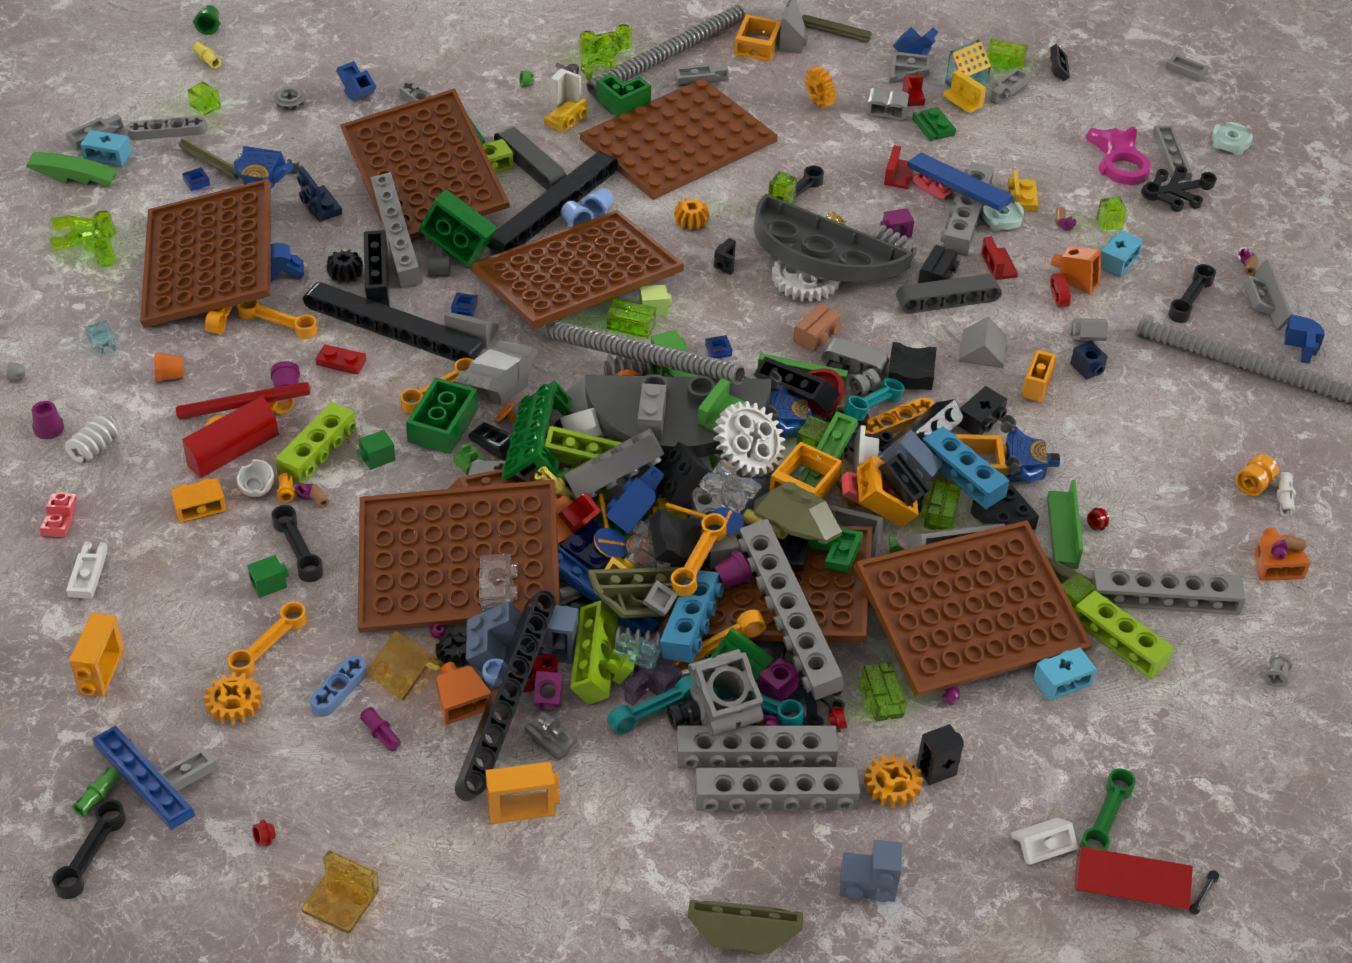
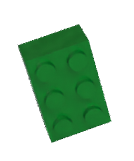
(457, 228)
(442, 415)

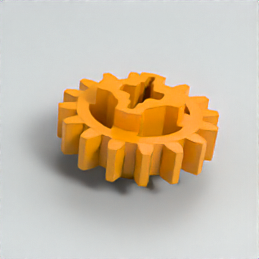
(820, 87)
(233, 698)
(893, 780)

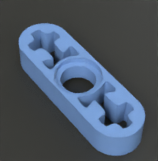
(335, 696)

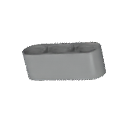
(856, 355)

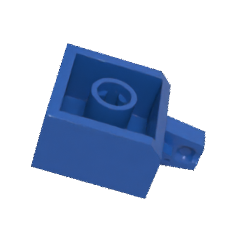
(636, 500)

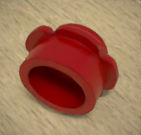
(1098, 519)
(838, 718)
(263, 833)

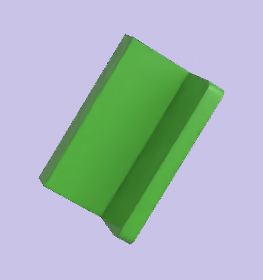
(716, 403)

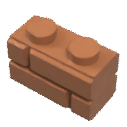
(817, 327)

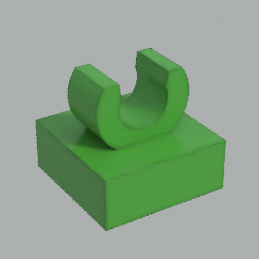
(466, 456)

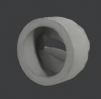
(15, 371)

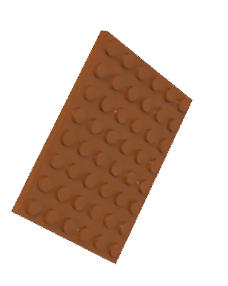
(679, 138)
(427, 150)
(207, 253)
(576, 268)
(427, 545)
(833, 596)
(971, 607)

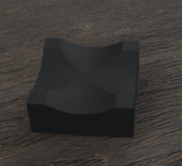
(912, 366)
(682, 475)
(1006, 511)
(674, 537)

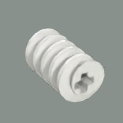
(91, 439)

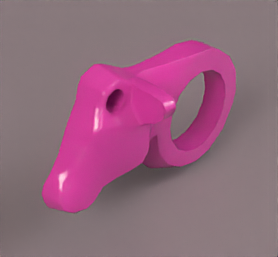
(1120, 146)

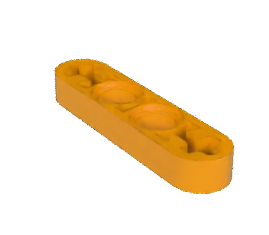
(913, 408)

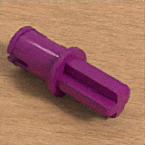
(380, 729)

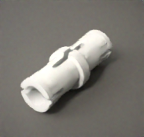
(1286, 494)

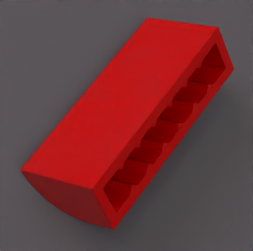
(230, 437)
(1133, 878)

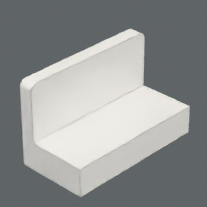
(565, 87)
(582, 422)
(864, 448)
(1046, 840)

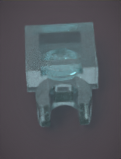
(101, 335)
(641, 651)

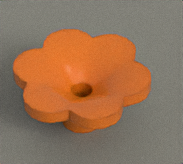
(506, 412)

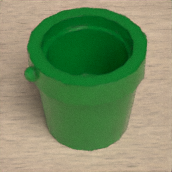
(207, 20)

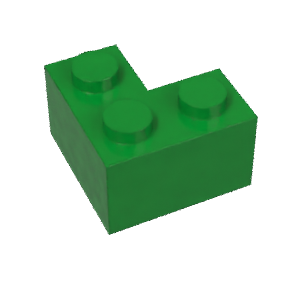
(621, 96)

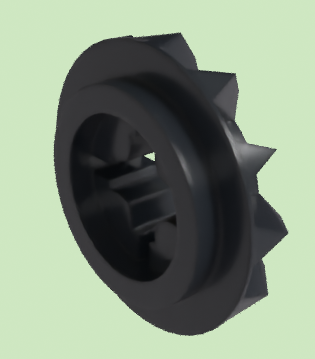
(446, 653)

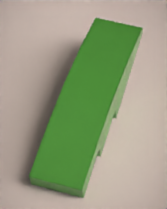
(66, 166)

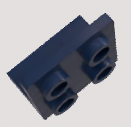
(316, 197)

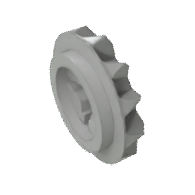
(297, 98)

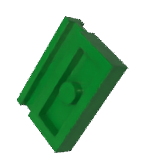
(934, 124)
(757, 657)

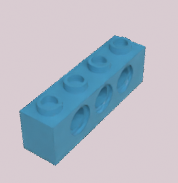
(967, 468)
(691, 618)

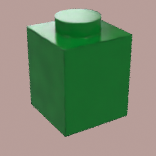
(376, 449)
(268, 576)

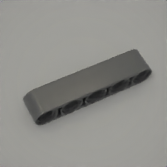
(531, 158)
(948, 293)

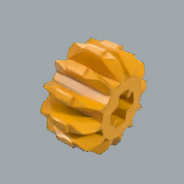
(691, 214)

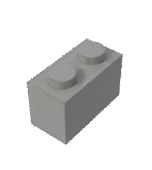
(652, 409)

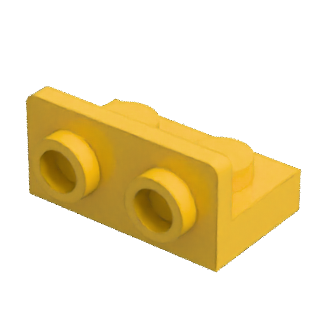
(965, 92)
(566, 115)
(1023, 192)

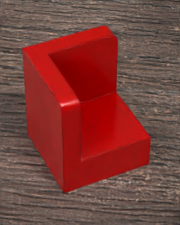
(913, 86)
(579, 512)

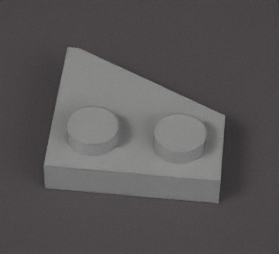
(908, 65)

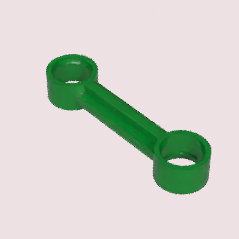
(1109, 808)

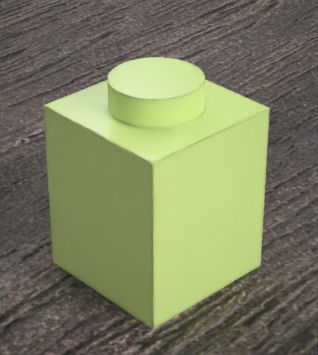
(656, 297)

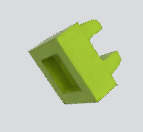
(619, 666)

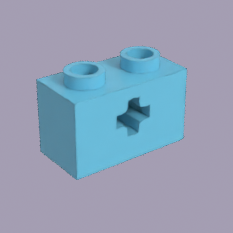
(106, 148)
(1120, 252)
(1064, 673)

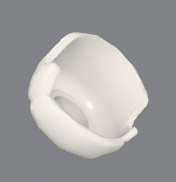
(255, 478)

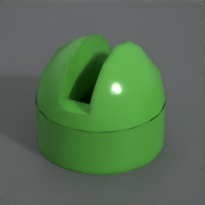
(526, 78)

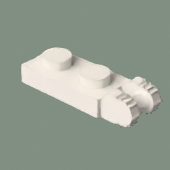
(87, 571)

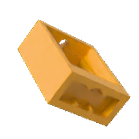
(764, 49)
(987, 445)
(808, 456)
(874, 498)
(97, 654)
(518, 780)

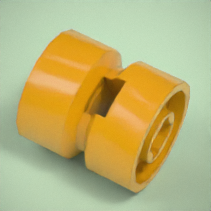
(1257, 474)

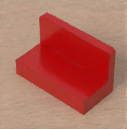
(897, 170)
(997, 260)

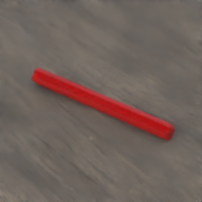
(240, 400)

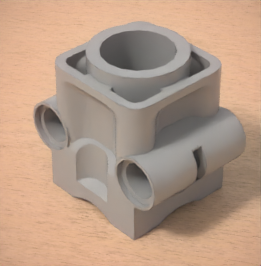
(731, 672)

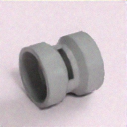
(866, 382)

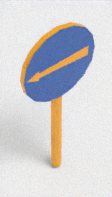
(733, 519)
(609, 540)

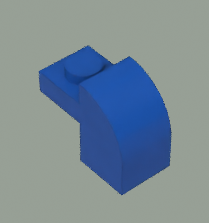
(913, 43)
(356, 83)
(284, 261)
(1305, 334)

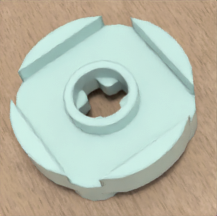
(1231, 138)
(1009, 219)

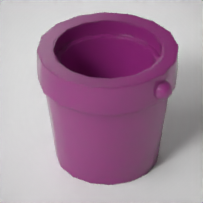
(284, 373)
(46, 420)
(733, 570)

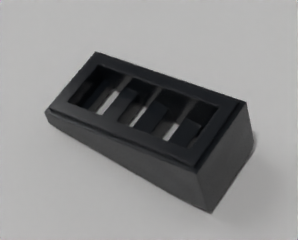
(495, 441)

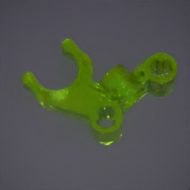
(603, 47)
(92, 231)

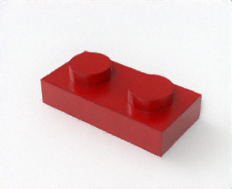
(340, 359)

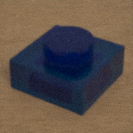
(196, 179)
(464, 304)
(718, 347)

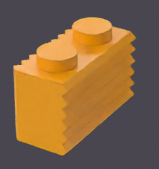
(1039, 376)
(198, 500)

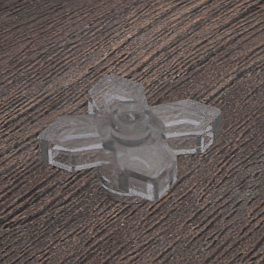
(728, 488)

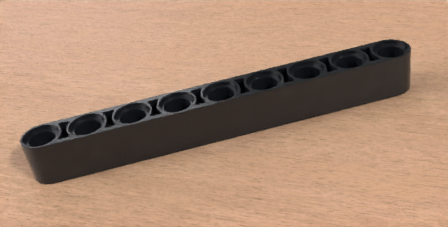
(549, 205)
(392, 322)
(498, 701)

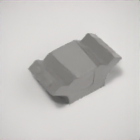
(500, 371)

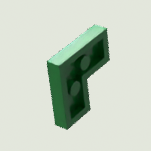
(841, 550)

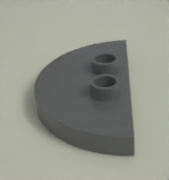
(823, 245)
(618, 401)

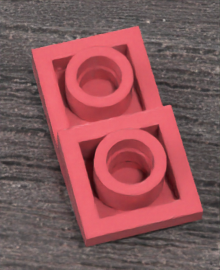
(932, 186)
(59, 515)

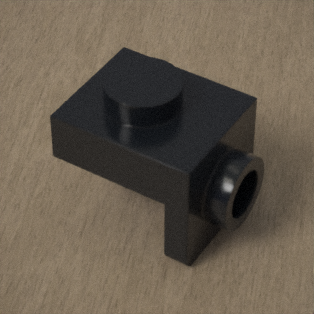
(725, 255)

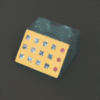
(970, 60)

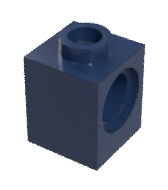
(1088, 360)

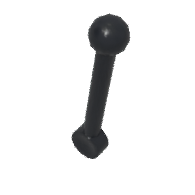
(1212, 876)

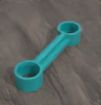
(858, 407)
(773, 707)
(624, 719)

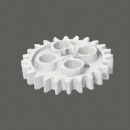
(801, 284)
(749, 439)

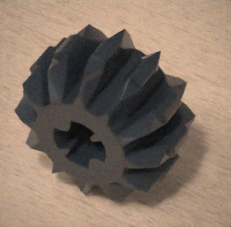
(344, 266)

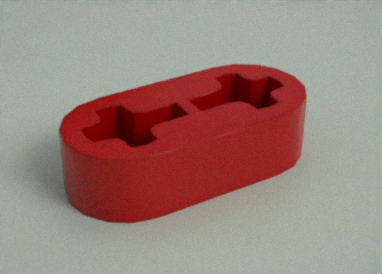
(1060, 290)
(544, 659)

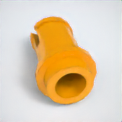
(286, 492)

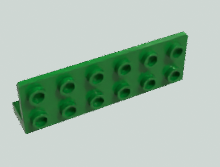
(531, 430)

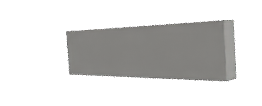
(1171, 150)

